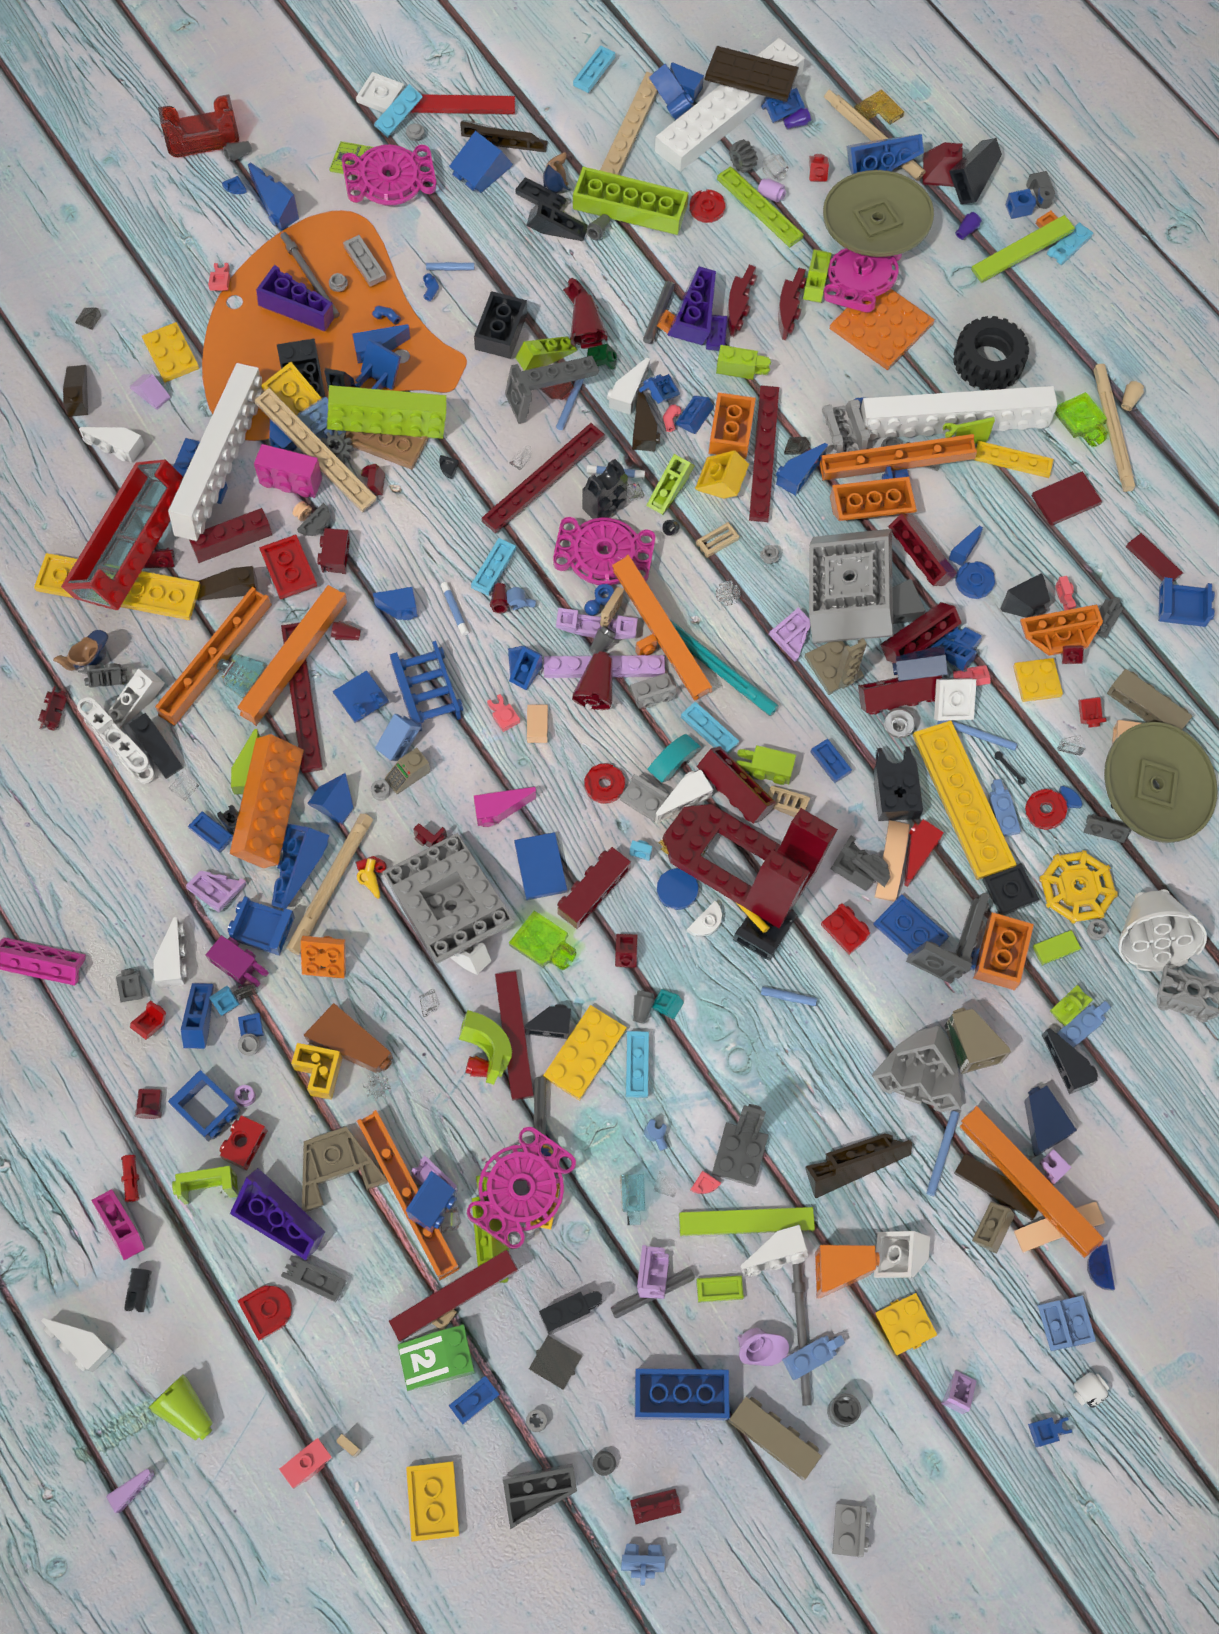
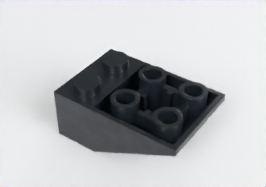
(305, 358)

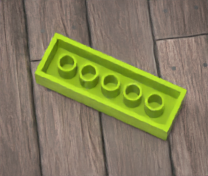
(630, 200)
(386, 412)

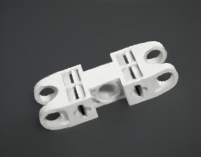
(107, 731)

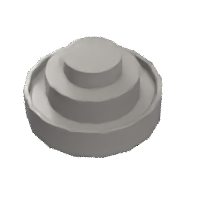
(899, 723)

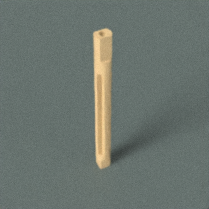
(868, 129)
(1114, 428)
(330, 882)

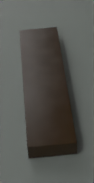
(994, 1185)

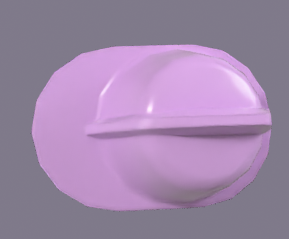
(762, 1348)

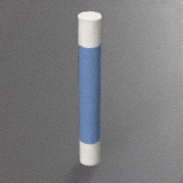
(629, 472)
(454, 608)

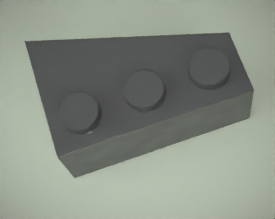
(537, 1490)

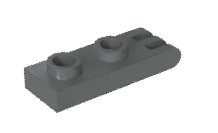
(314, 1279)

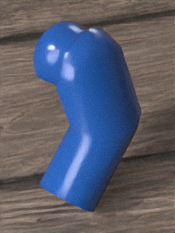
(388, 312)

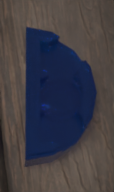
(1100, 1268)

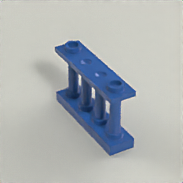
(406, 683)

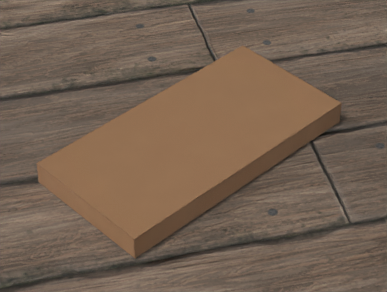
(393, 448)

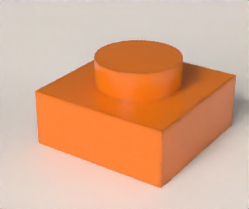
(1045, 219)
(666, 321)
(646, 645)

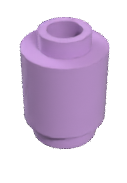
(772, 190)

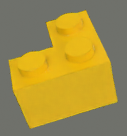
(322, 1065)

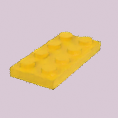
(584, 1052)

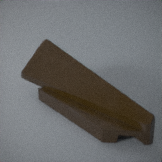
(504, 137)
(855, 1162)

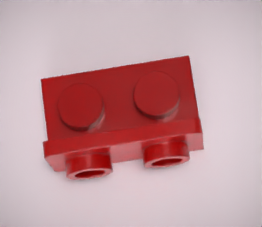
(846, 928)

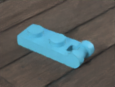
(1070, 244)

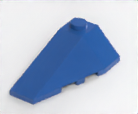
(884, 153)
(301, 853)

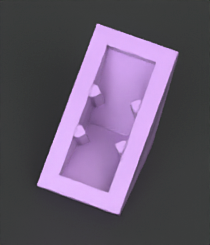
(150, 390)
(959, 1393)

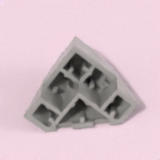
(922, 1071)

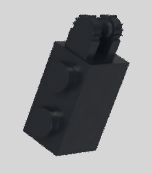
(569, 1311)

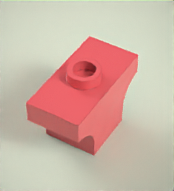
(306, 1463)

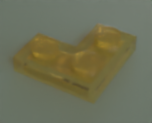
(880, 104)

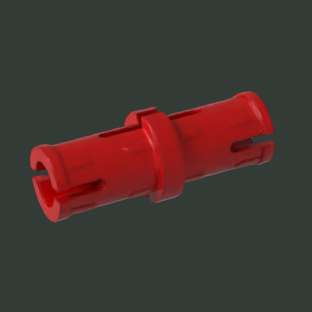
(130, 1178)

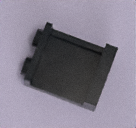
(763, 943)

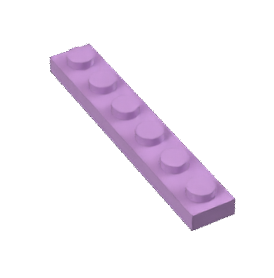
(621, 666)

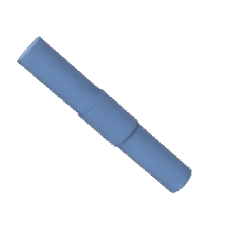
(450, 266)
(788, 996)

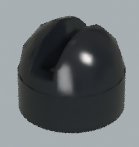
(669, 524)

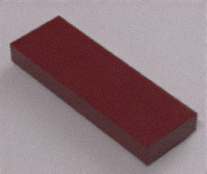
(1153, 558)

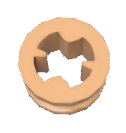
(302, 511)

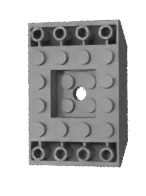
(854, 607)
(441, 878)

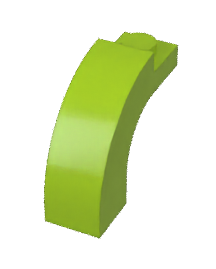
(491, 1039)

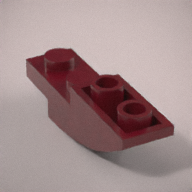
(739, 299)
(790, 302)

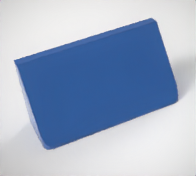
(695, 414)

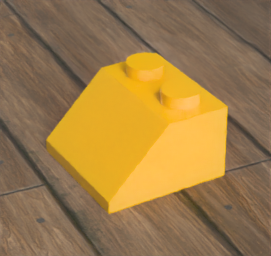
(722, 475)

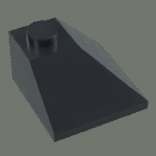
(1027, 598)

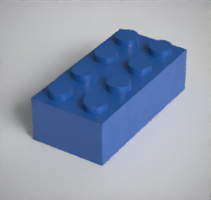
(681, 1394)

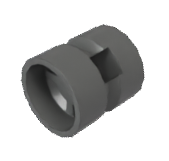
(844, 1410)

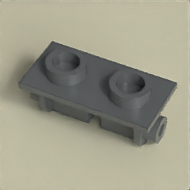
(1109, 612)
(1110, 830)

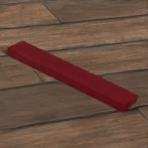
(513, 1026)
(453, 1295)

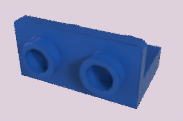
(780, 109)
(661, 388)

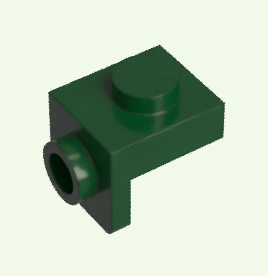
(603, 355)

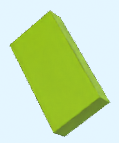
(1056, 947)
(719, 1289)

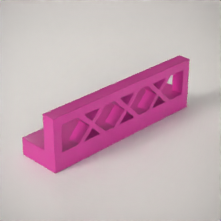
(38, 964)

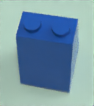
(479, 163)

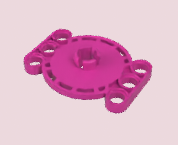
(403, 178)
(872, 282)
(591, 538)
(521, 1166)

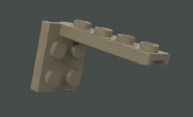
(837, 664)

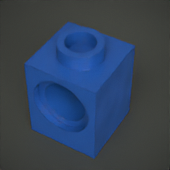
(1020, 203)

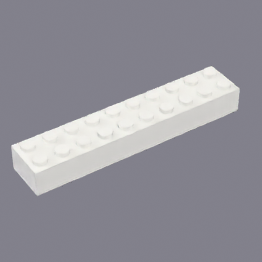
(716, 114)
(929, 412)
(216, 453)

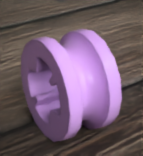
(251, 1096)

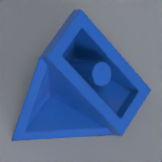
(524, 665)
(333, 799)

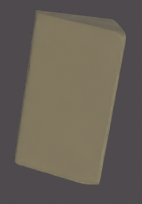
(993, 1227)

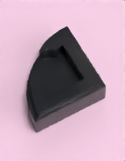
(448, 466)

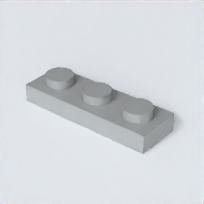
(364, 260)

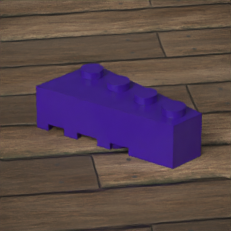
(292, 299)
(695, 310)
(276, 1215)

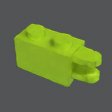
(741, 362)
(768, 764)

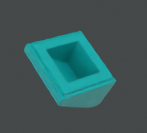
(668, 1003)

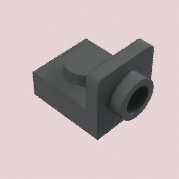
(129, 985)

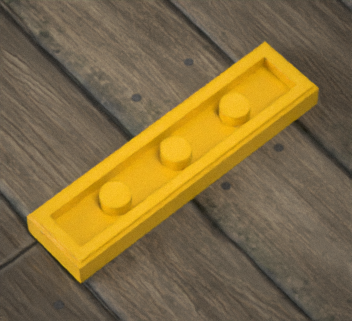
(1013, 459)

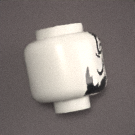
(1091, 1390)

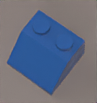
(431, 1202)

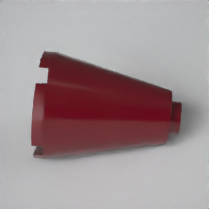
(587, 325)
(596, 683)

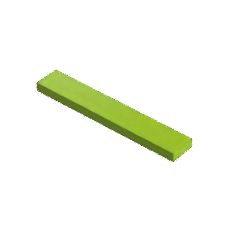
(760, 207)
(1022, 248)
(745, 1221)

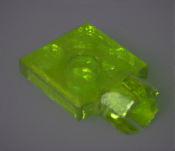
(1083, 419)
(543, 942)

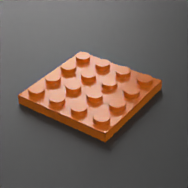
(885, 331)

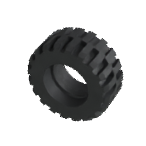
(995, 334)

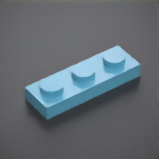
(594, 69)
(398, 110)
(493, 566)
(709, 728)
(637, 1064)

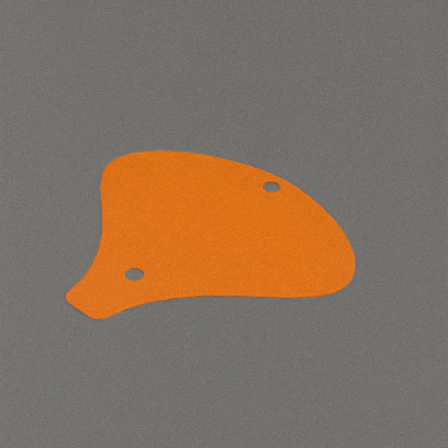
(251, 332)

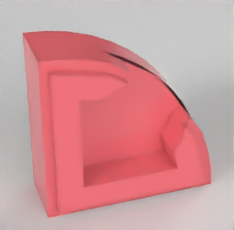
(705, 1184)

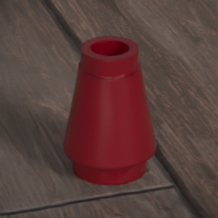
(499, 598)
(344, 631)

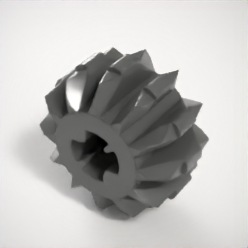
(743, 156)

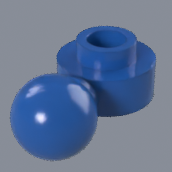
(592, 607)

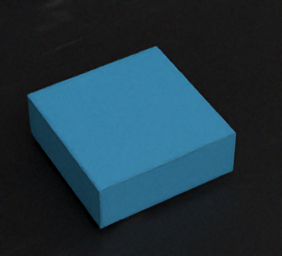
(224, 1000)

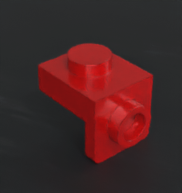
(818, 167)
(1091, 712)
(149, 1021)

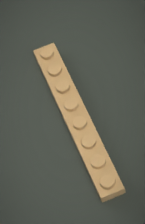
(630, 127)
(314, 447)

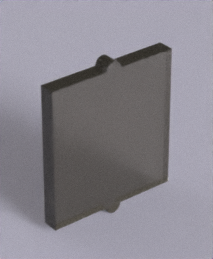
(555, 1362)

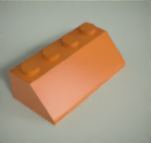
(872, 499)

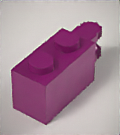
(235, 961)

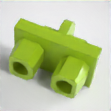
(1071, 1005)

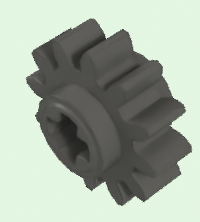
(341, 443)

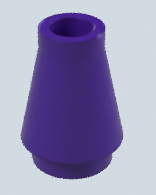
(797, 119)
(969, 224)

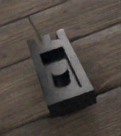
(534, 192)

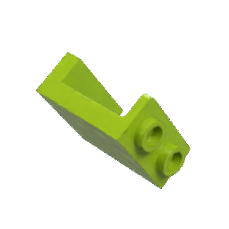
(204, 1179)

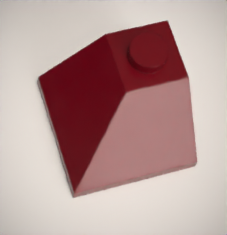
(939, 162)

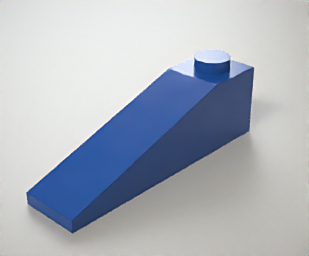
(276, 198)

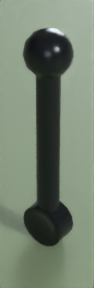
(999, 756)

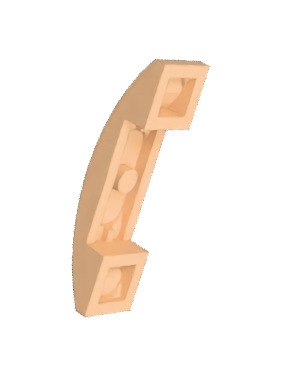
(894, 856)
(1043, 1231)

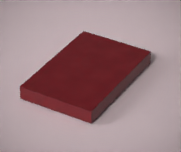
(1066, 498)

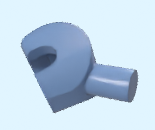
(517, 598)
(654, 1134)

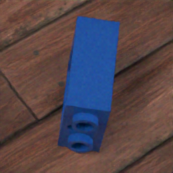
(189, 1090)

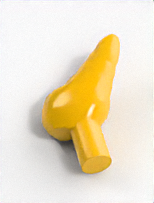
(368, 878)

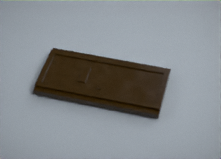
(751, 73)

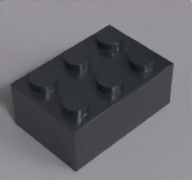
(500, 325)

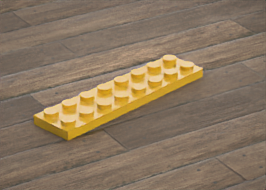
(149, 593)
(964, 800)

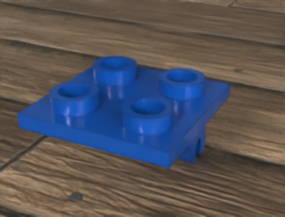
(379, 364)
(360, 696)

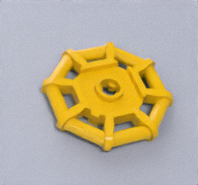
(1073, 896)

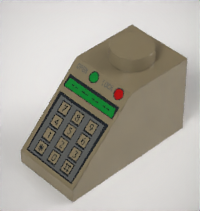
(408, 771)

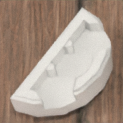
(707, 922)

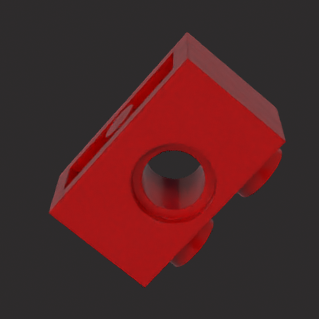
(243, 1155)

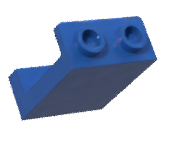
(1185, 604)
(261, 926)

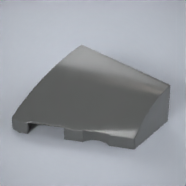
(846, 868)

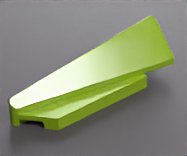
(486, 1245)

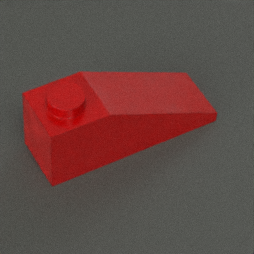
(920, 846)

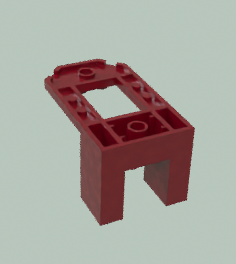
(783, 873)

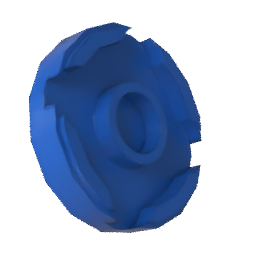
(975, 580)
(677, 889)

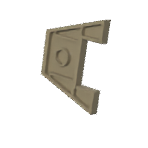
(333, 1157)

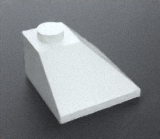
(901, 1254)

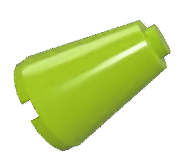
(183, 1409)

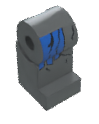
(1042, 188)

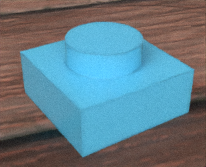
(641, 849)

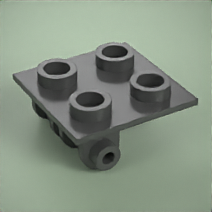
(96, 673)

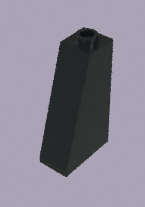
(974, 170)

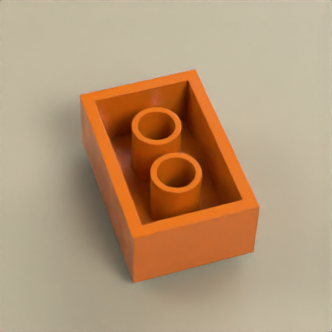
(731, 424)
(1003, 951)

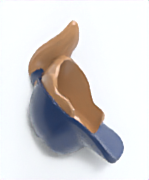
(554, 174)
(86, 652)

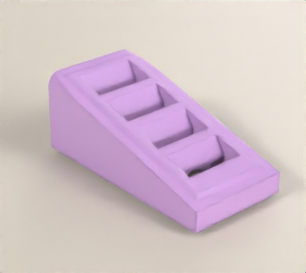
(126, 1493)

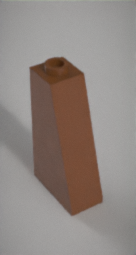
(341, 1033)

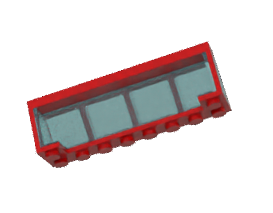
(125, 536)

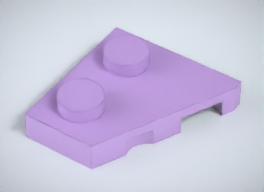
(792, 633)
(215, 889)

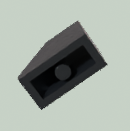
(551, 1022)

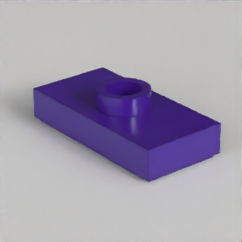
(717, 332)

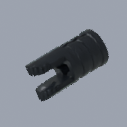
(228, 817)
(137, 1290)

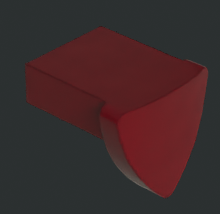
(375, 478)
(149, 1104)

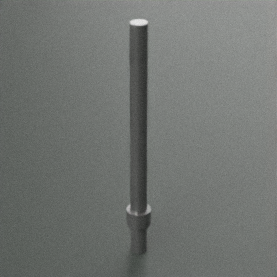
(293, 250)
(798, 1289)

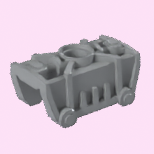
(854, 426)
(1184, 1001)

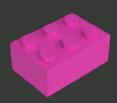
(288, 471)

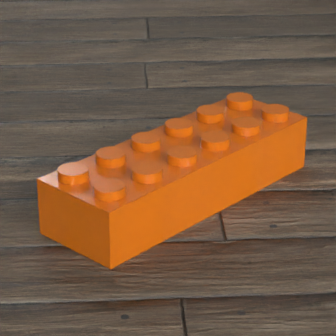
(266, 801)

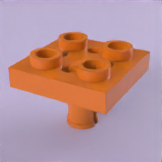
(323, 952)

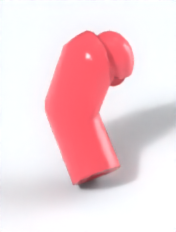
(671, 412)

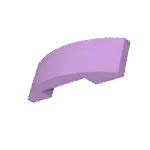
(588, 625)

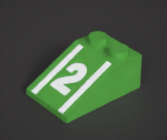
(436, 1358)

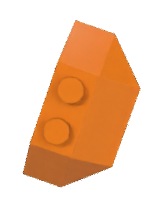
(1062, 628)

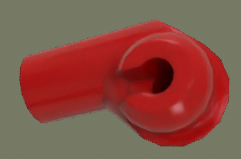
(379, 866)

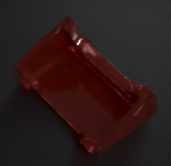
(199, 132)

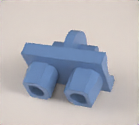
(642, 1565)

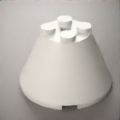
(1160, 933)

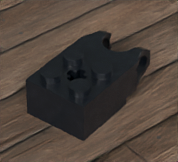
(605, 492)
(894, 781)

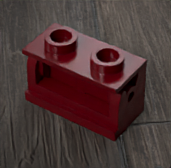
(334, 550)

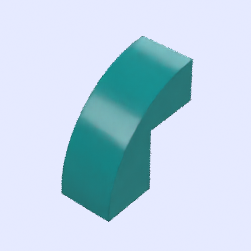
(672, 757)

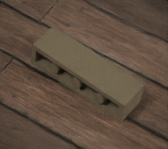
(1146, 701)
(774, 1438)

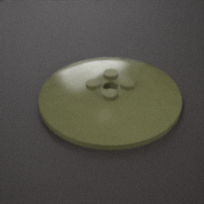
(884, 195)
(1184, 778)

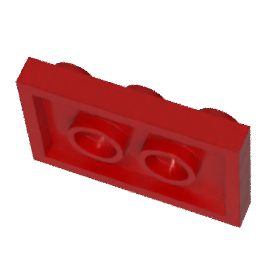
(288, 566)

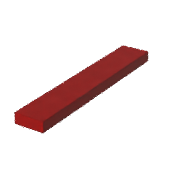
(465, 104)

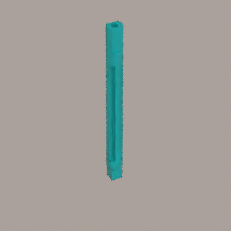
(727, 673)

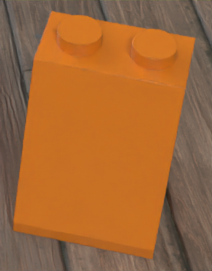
(843, 1265)

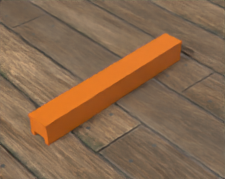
(898, 457)
(662, 628)
(292, 655)
(204, 665)
(1031, 1182)
(405, 1190)

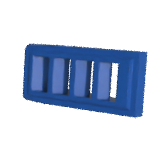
(962, 551)
(959, 656)

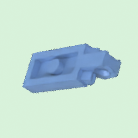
(1003, 809)
(1084, 1024)
(812, 1356)

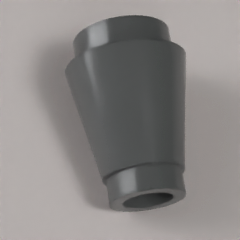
(236, 150)
(598, 227)
(602, 639)
(642, 1006)

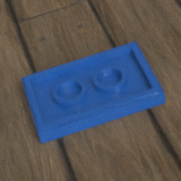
(540, 866)
(909, 926)

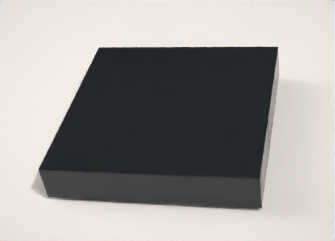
(1010, 890)

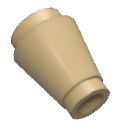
(1132, 394)

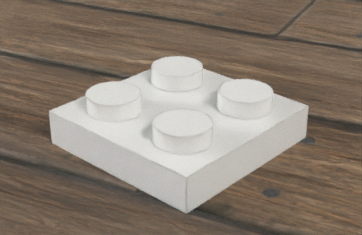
(379, 92)
(955, 699)

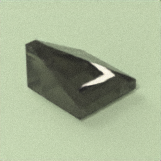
(88, 317)
(796, 445)
(244, 991)

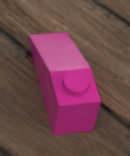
(497, 806)
(118, 1224)

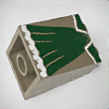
(974, 1041)

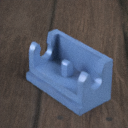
(397, 737)

